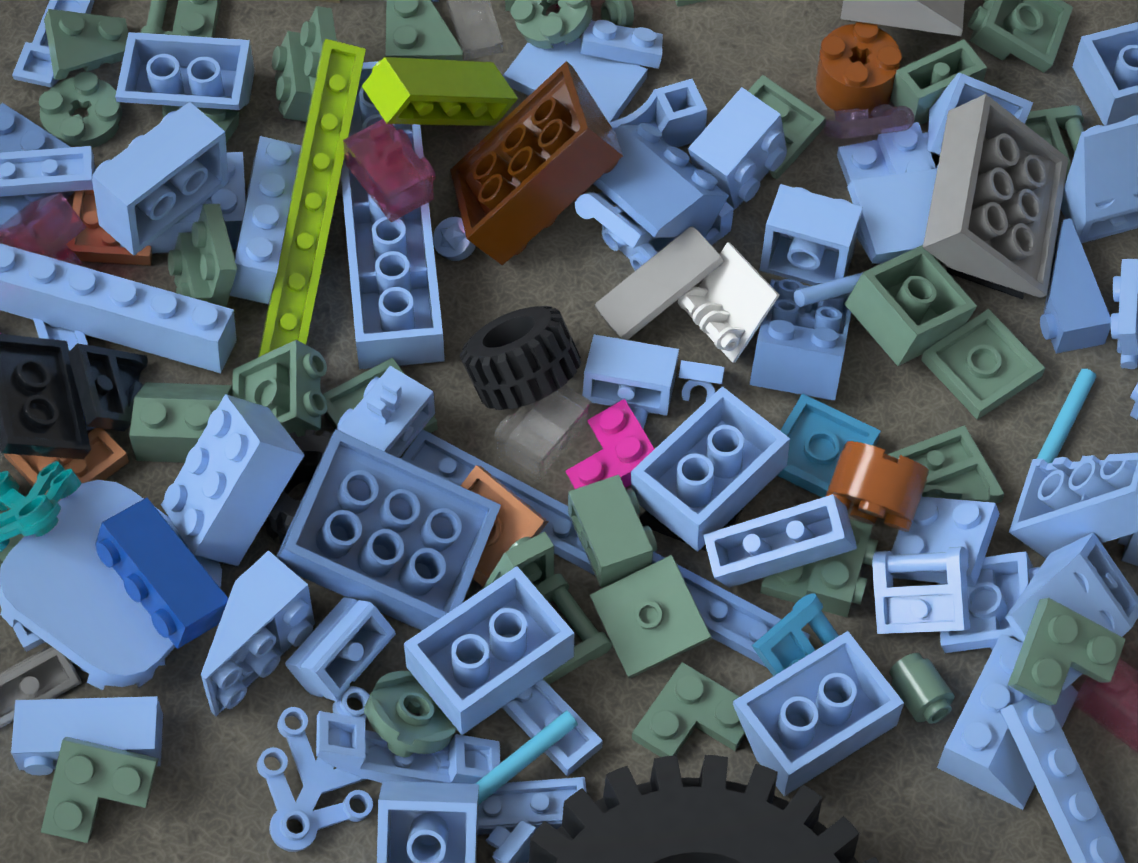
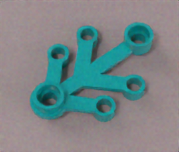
(36, 511)

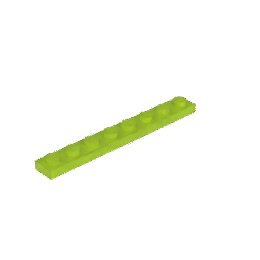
(313, 195)

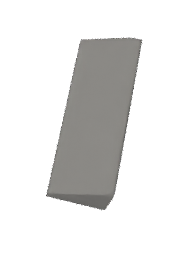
(658, 283)
(35, 678)

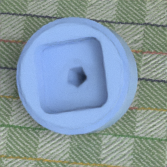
(451, 239)

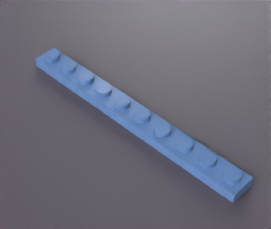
(725, 614)

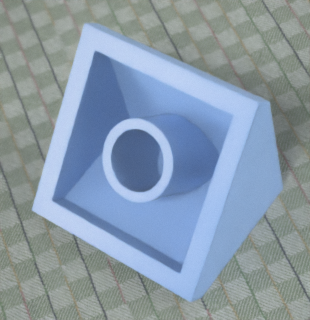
(962, 90)

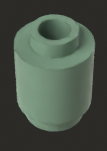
(921, 688)

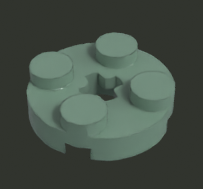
(556, 27)
(81, 92)
(398, 727)

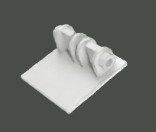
(730, 303)

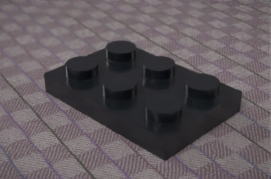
(39, 400)

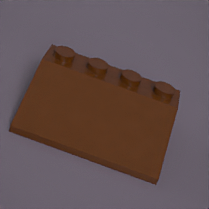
(533, 165)

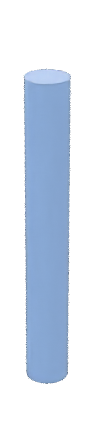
(826, 290)

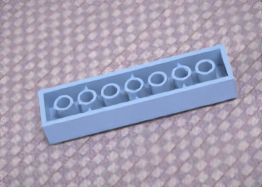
(390, 265)

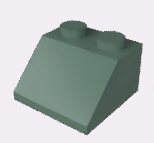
(172, 418)

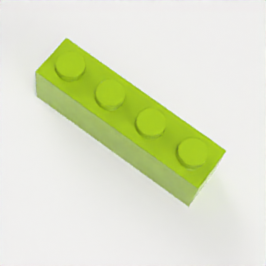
(438, 92)

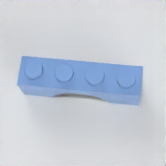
(674, 111)
(264, 219)

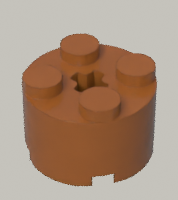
(857, 67)
(878, 485)

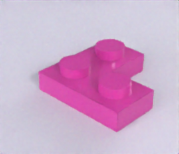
(622, 444)

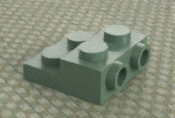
(1021, 27)
(298, 63)
(204, 259)
(286, 384)
(831, 579)

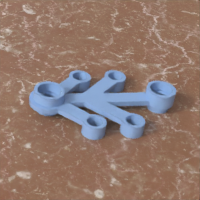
(316, 778)

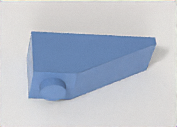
(1074, 305)

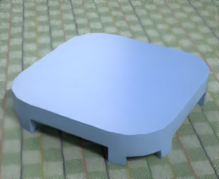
(78, 602)

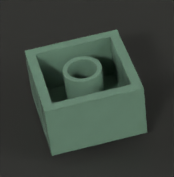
(909, 304)

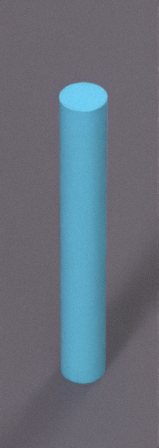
(1067, 415)
(525, 755)

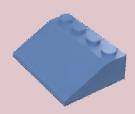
(387, 533)

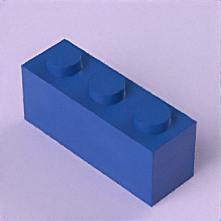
(161, 573)

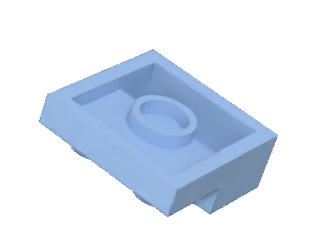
(887, 155)
(995, 593)

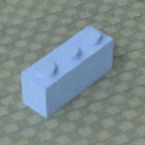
(780, 541)
(115, 722)

